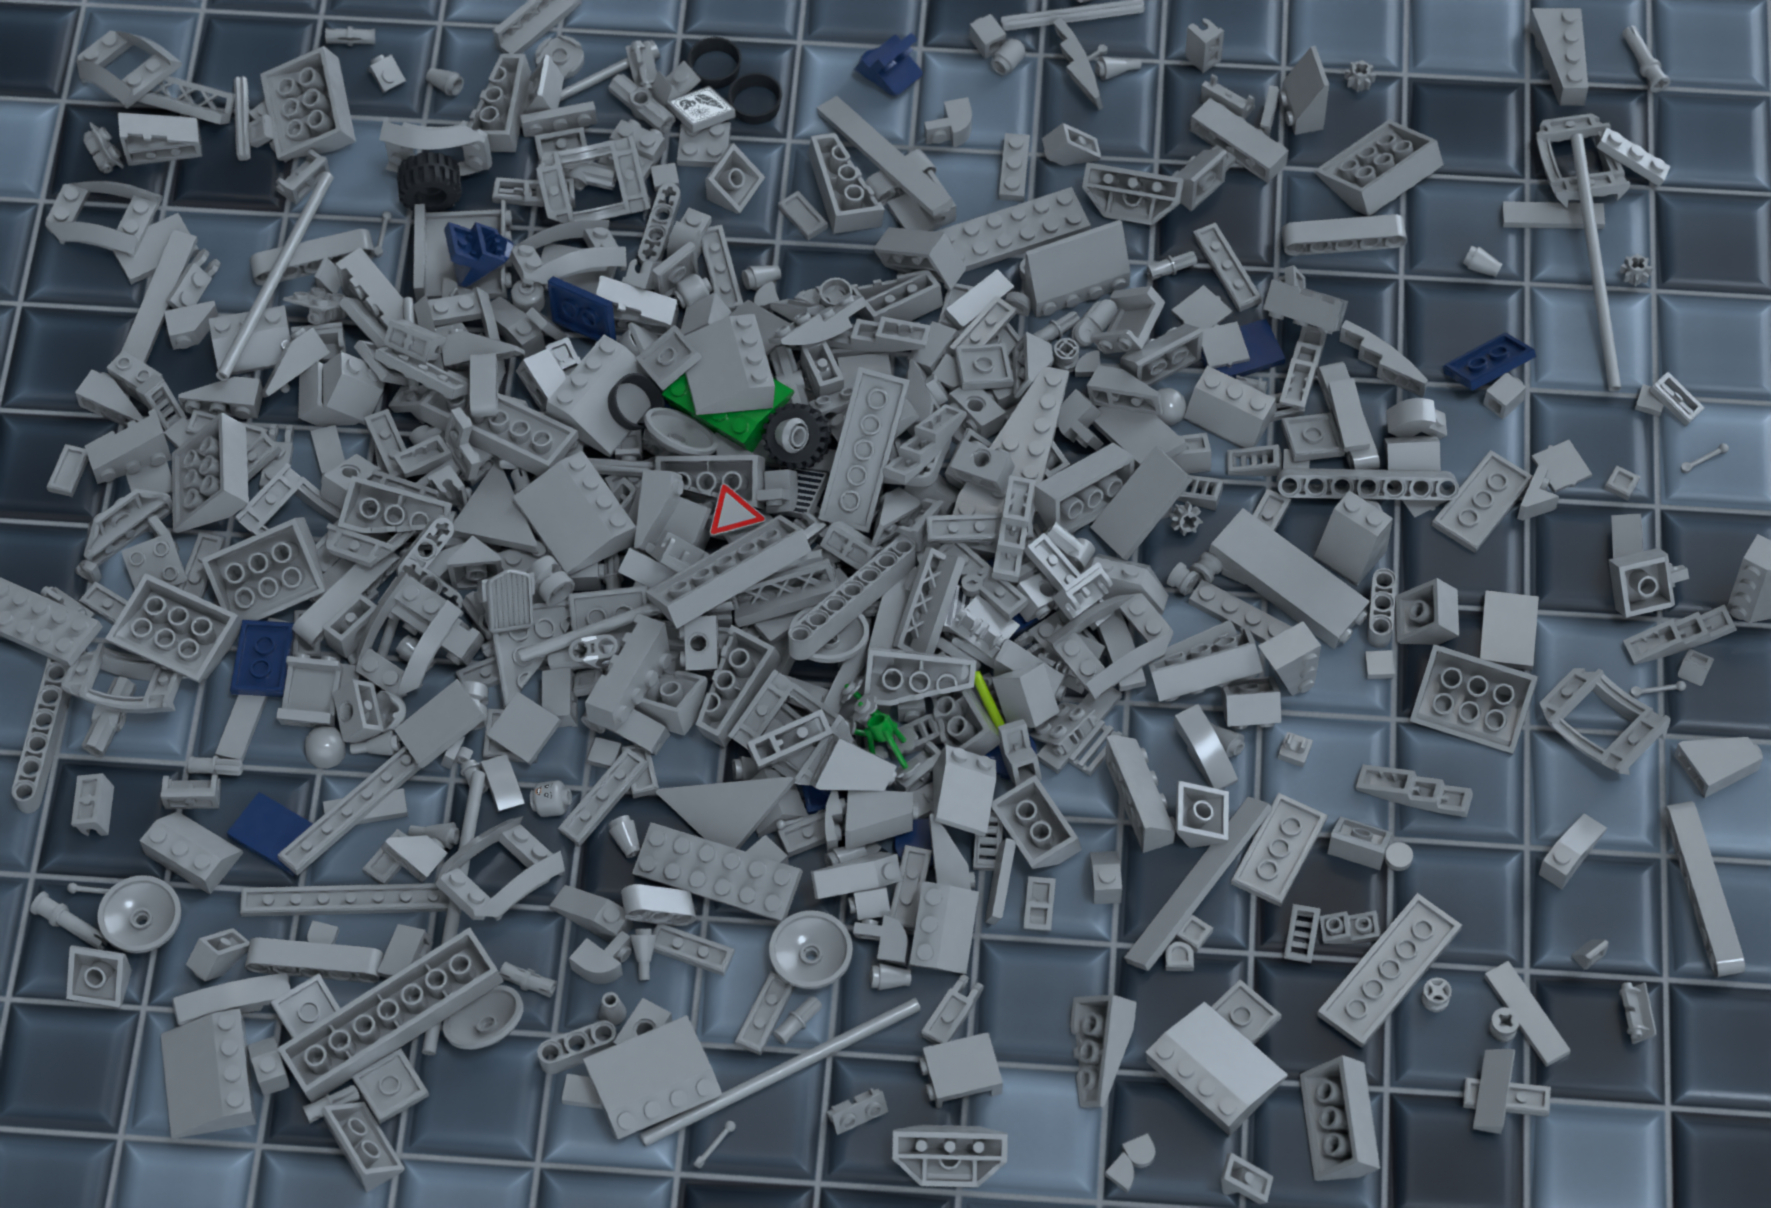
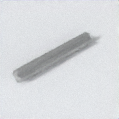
(242, 118)

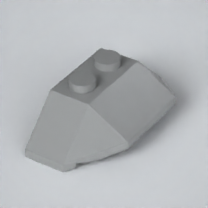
(1131, 193)
(124, 523)
(1131, 578)
(950, 1154)

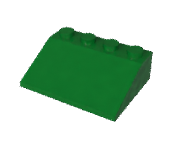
(739, 426)

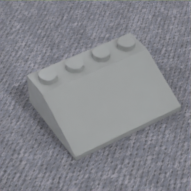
(308, 105)
(1381, 166)
(1077, 269)
(733, 367)
(584, 394)
(210, 474)
(576, 514)
(267, 571)
(174, 628)
(1474, 698)
(1215, 1067)
(208, 1075)
(652, 1077)

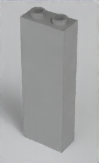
(1289, 579)

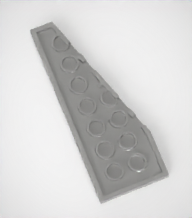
(1028, 440)

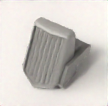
(507, 600)

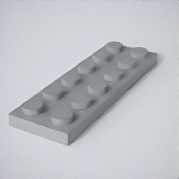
(1017, 229)
(864, 449)
(44, 624)
(717, 872)
(1389, 970)

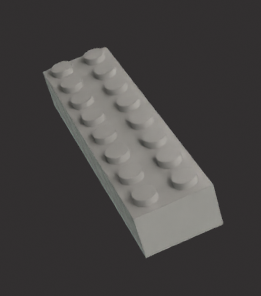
(390, 1014)

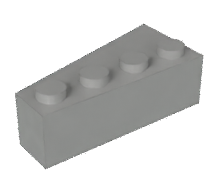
(1562, 47)
(503, 103)
(364, 281)
(708, 472)
(460, 643)
(630, 673)
(965, 721)

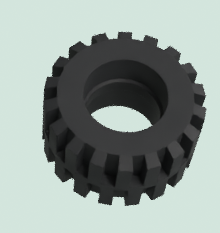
(429, 181)
(818, 436)

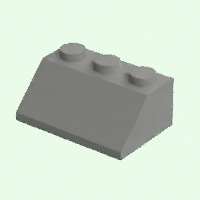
(264, 344)
(1164, 355)
(1230, 408)
(1036, 824)
(190, 850)
(944, 928)

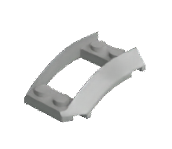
(138, 82)
(403, 139)
(628, 172)
(1602, 184)
(131, 229)
(600, 255)
(455, 310)
(276, 494)
(367, 550)
(428, 605)
(1087, 666)
(849, 671)
(159, 693)
(765, 708)
(1630, 745)
(524, 846)

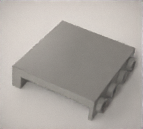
(432, 255)

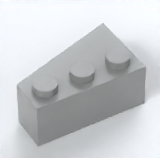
(158, 138)
(918, 251)
(901, 298)
(639, 306)
(1305, 306)
(129, 449)
(1294, 657)

